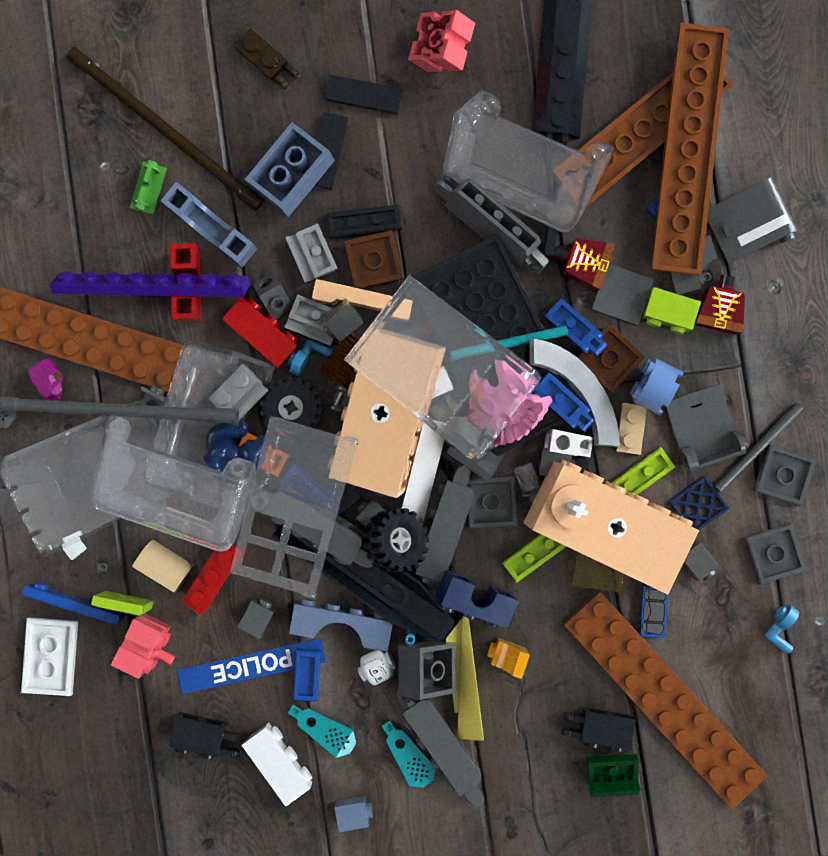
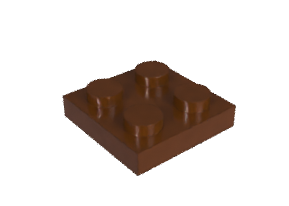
(373, 260)
(615, 361)

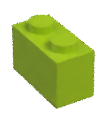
(670, 310)

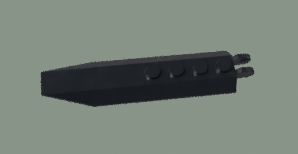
(562, 68)
(391, 595)

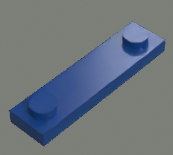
(40, 592)

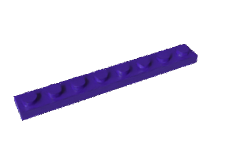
(158, 284)

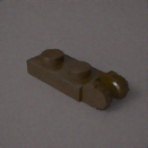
(265, 58)

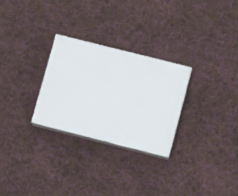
(49, 656)

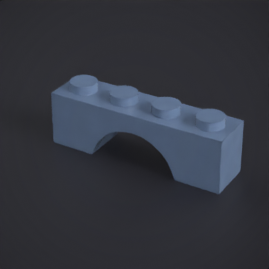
(208, 224)
(310, 618)

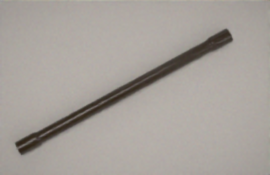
(86, 65)

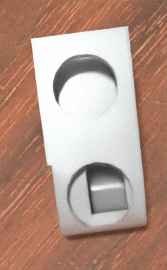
(568, 443)

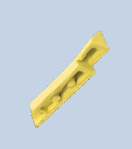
(466, 696)

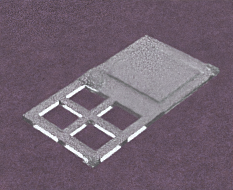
(303, 483)

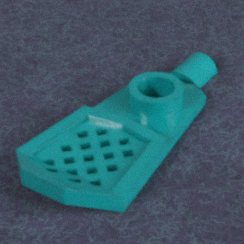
(322, 728)
(405, 754)

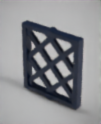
(714, 493)

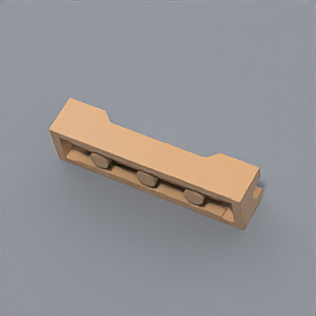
(332, 293)

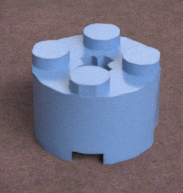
(656, 385)

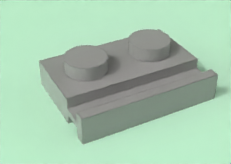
(311, 253)
(307, 319)
(239, 391)

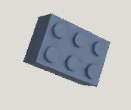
(290, 169)

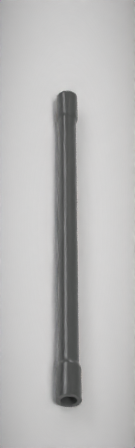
(216, 415)

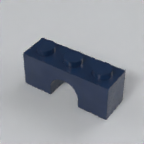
(494, 607)

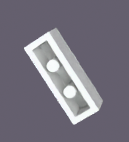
(278, 763)

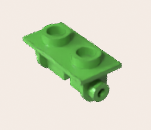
(148, 187)

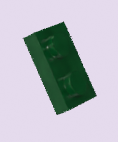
(613, 775)

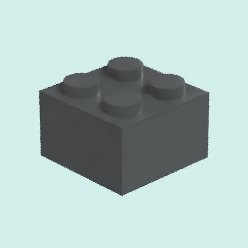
(426, 669)

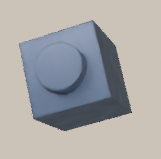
(353, 813)

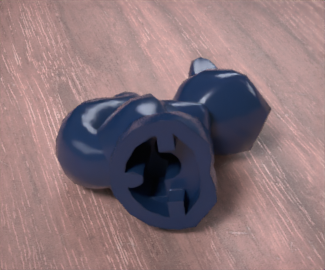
(223, 448)

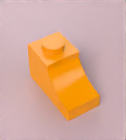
(508, 657)

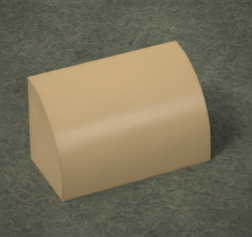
(163, 566)

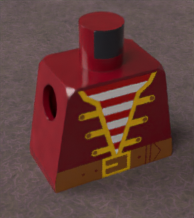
(585, 261)
(722, 308)

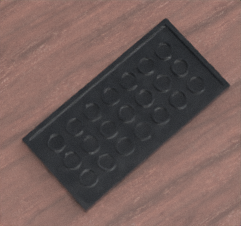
(490, 294)

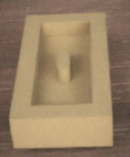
(631, 428)

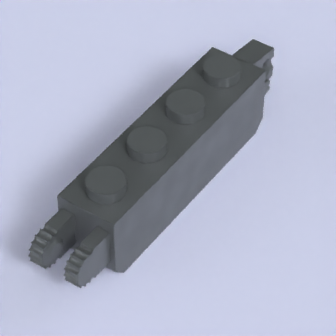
(490, 218)
(446, 526)
(345, 543)
(444, 746)

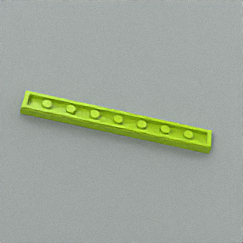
(543, 548)

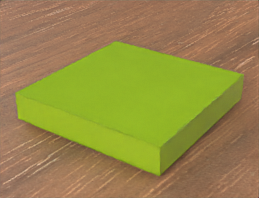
(122, 603)

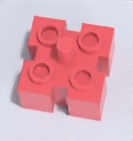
(441, 41)
(143, 646)

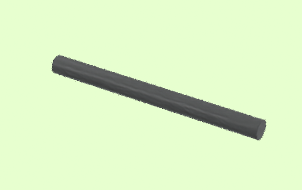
(758, 447)

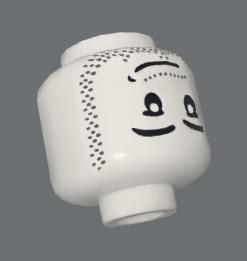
(376, 667)

